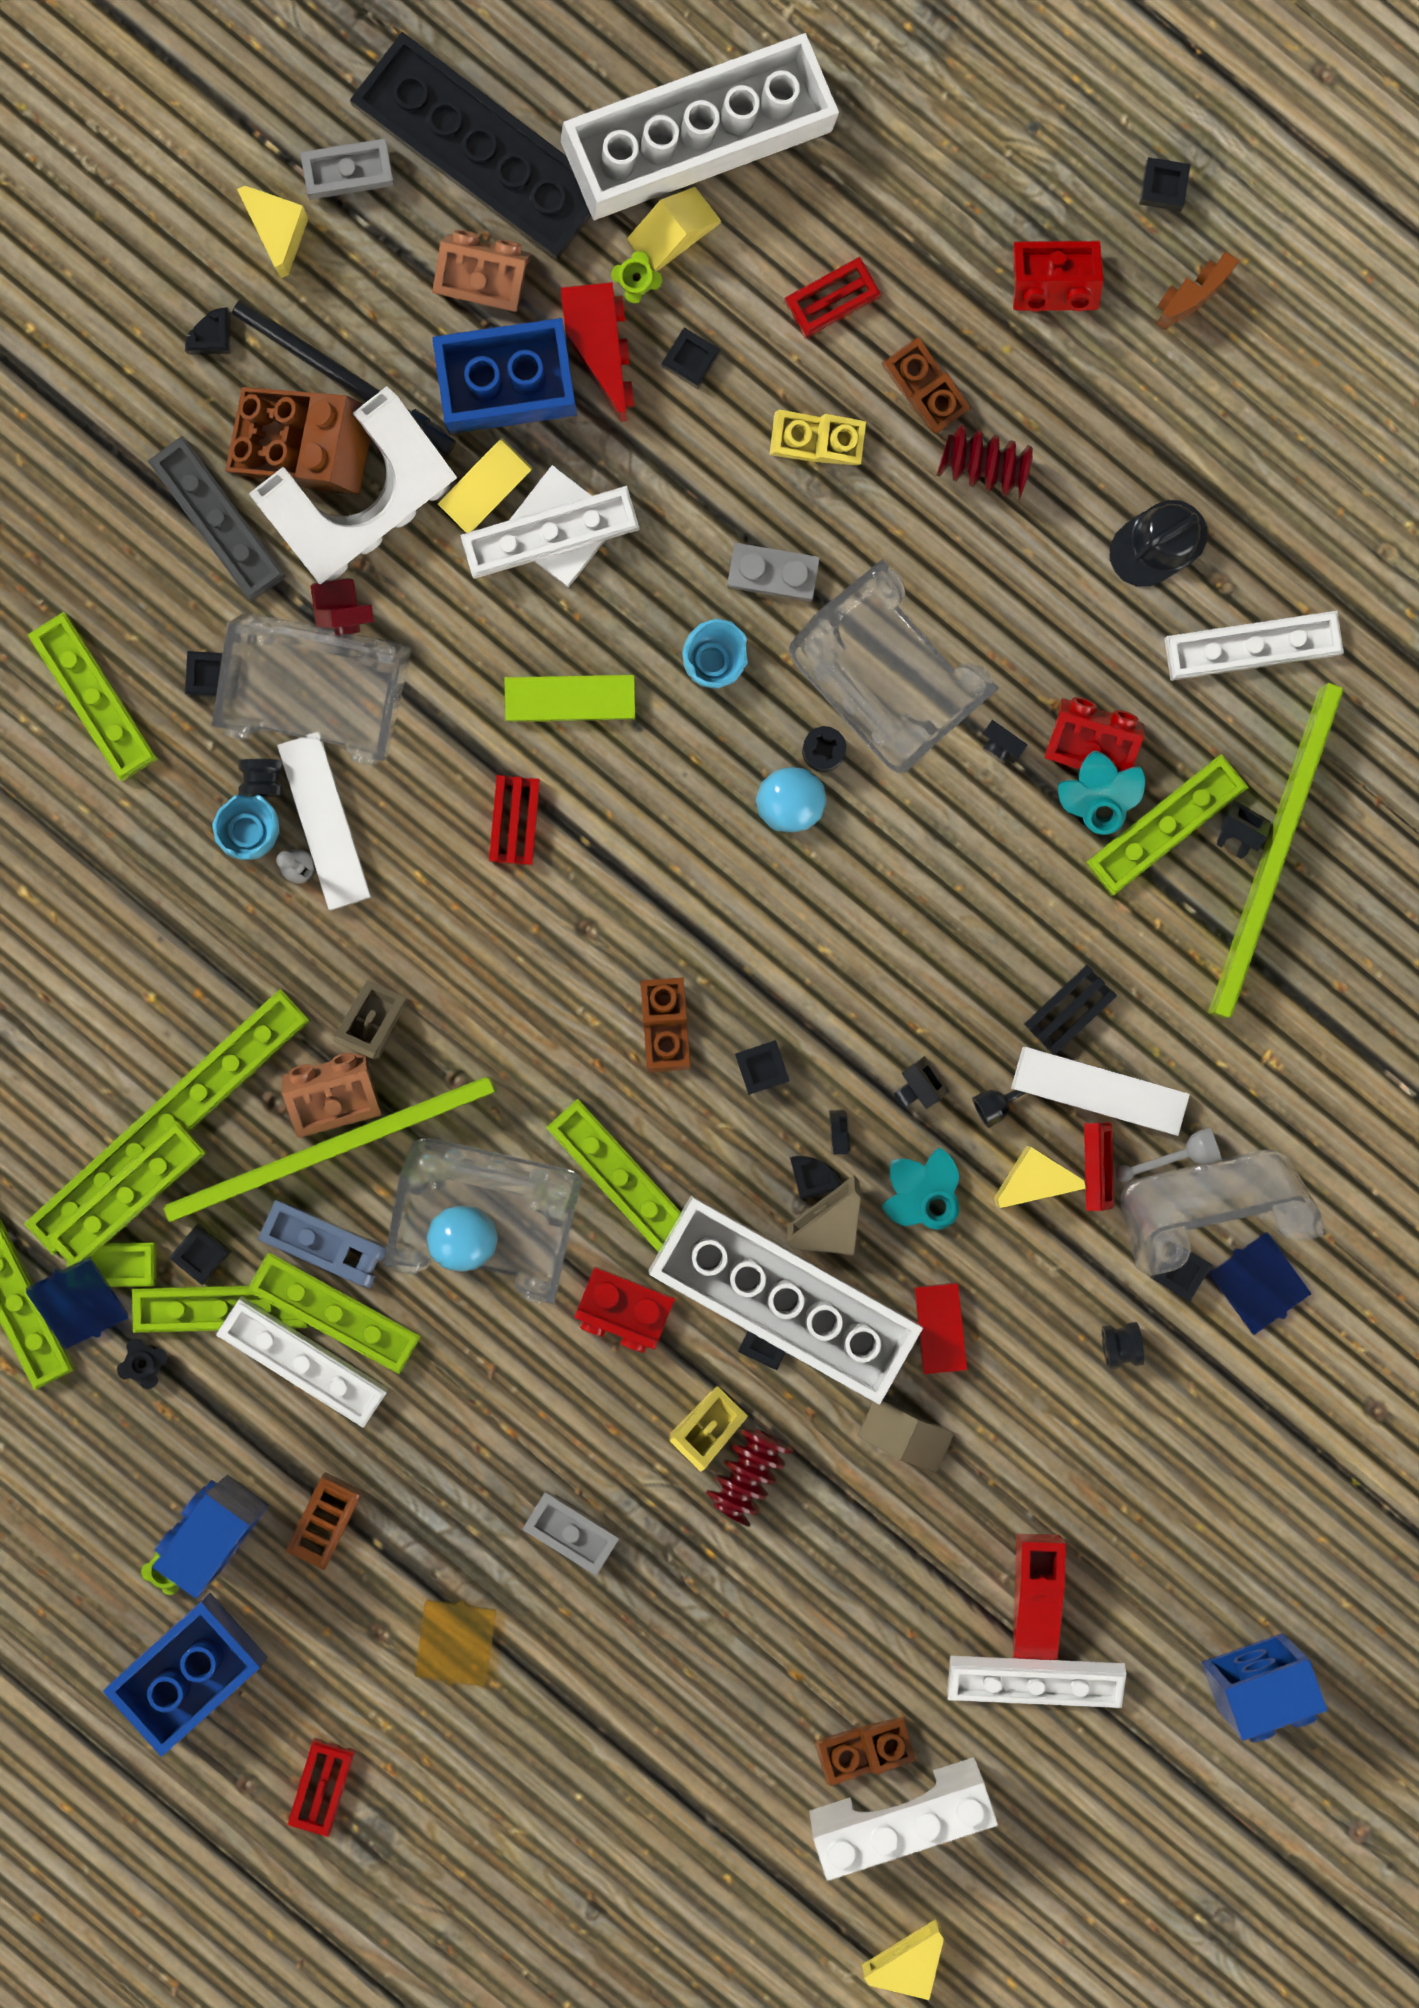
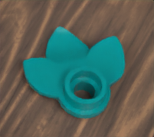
(1102, 786)
(919, 1186)

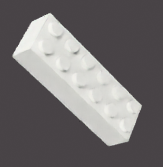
(699, 126)
(785, 1299)

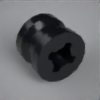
(820, 759)
(260, 777)
(1122, 1345)

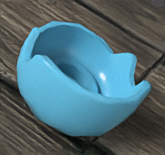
(715, 653)
(791, 799)
(246, 827)
(462, 1238)

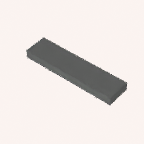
(216, 518)

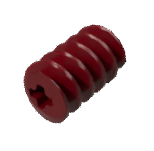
(986, 461)
(748, 1475)

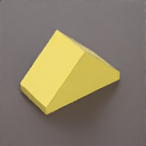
(278, 225)
(673, 227)
(1035, 1178)
(707, 1428)
(909, 1964)

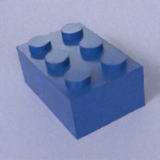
(504, 376)
(208, 1534)
(185, 1674)
(1265, 1688)

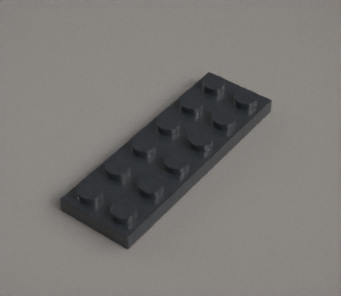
(475, 144)

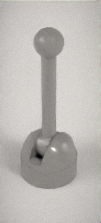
(293, 863)
(1200, 1148)

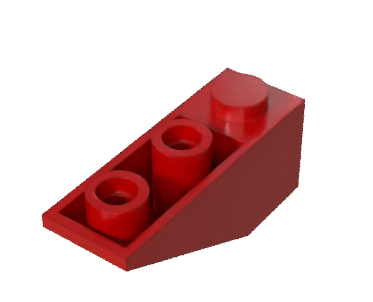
(592, 333)
(1038, 1595)

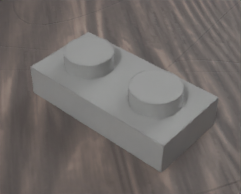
(347, 169)
(773, 572)
(571, 1532)

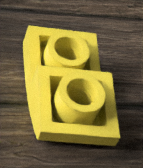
(817, 438)
(485, 485)

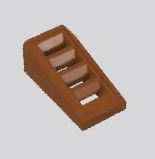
(340, 1490)

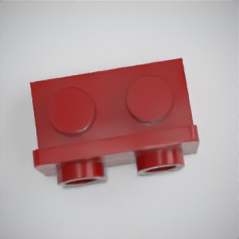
(1057, 275)
(1086, 729)
(623, 1309)

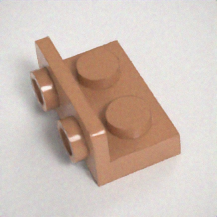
(481, 270)
(330, 1094)

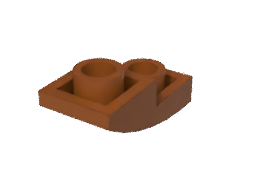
(1190, 296)
(925, 385)
(665, 1024)
(865, 1750)

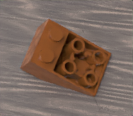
(302, 432)

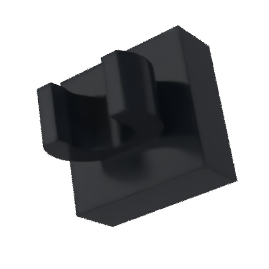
(1245, 826)
(922, 1084)

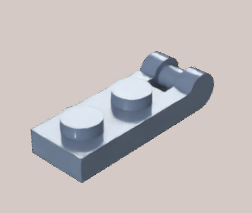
(321, 1242)

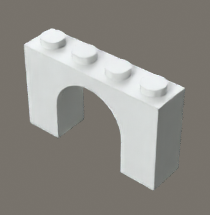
(412, 478)
(860, 1840)

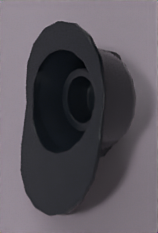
(1158, 543)

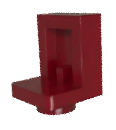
(337, 606)

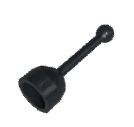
(993, 1105)

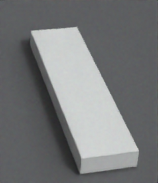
(550, 532)
(1254, 645)
(324, 822)
(1100, 1091)
(302, 1361)
(1036, 1681)

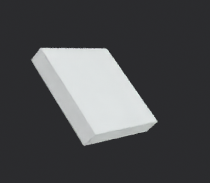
(553, 491)

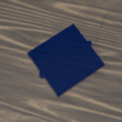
(1259, 1283)
(77, 1303)

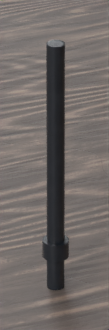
(331, 368)

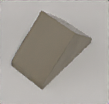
(370, 1020)
(829, 1223)
(906, 1435)

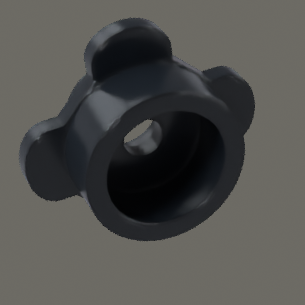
(154, 1360)

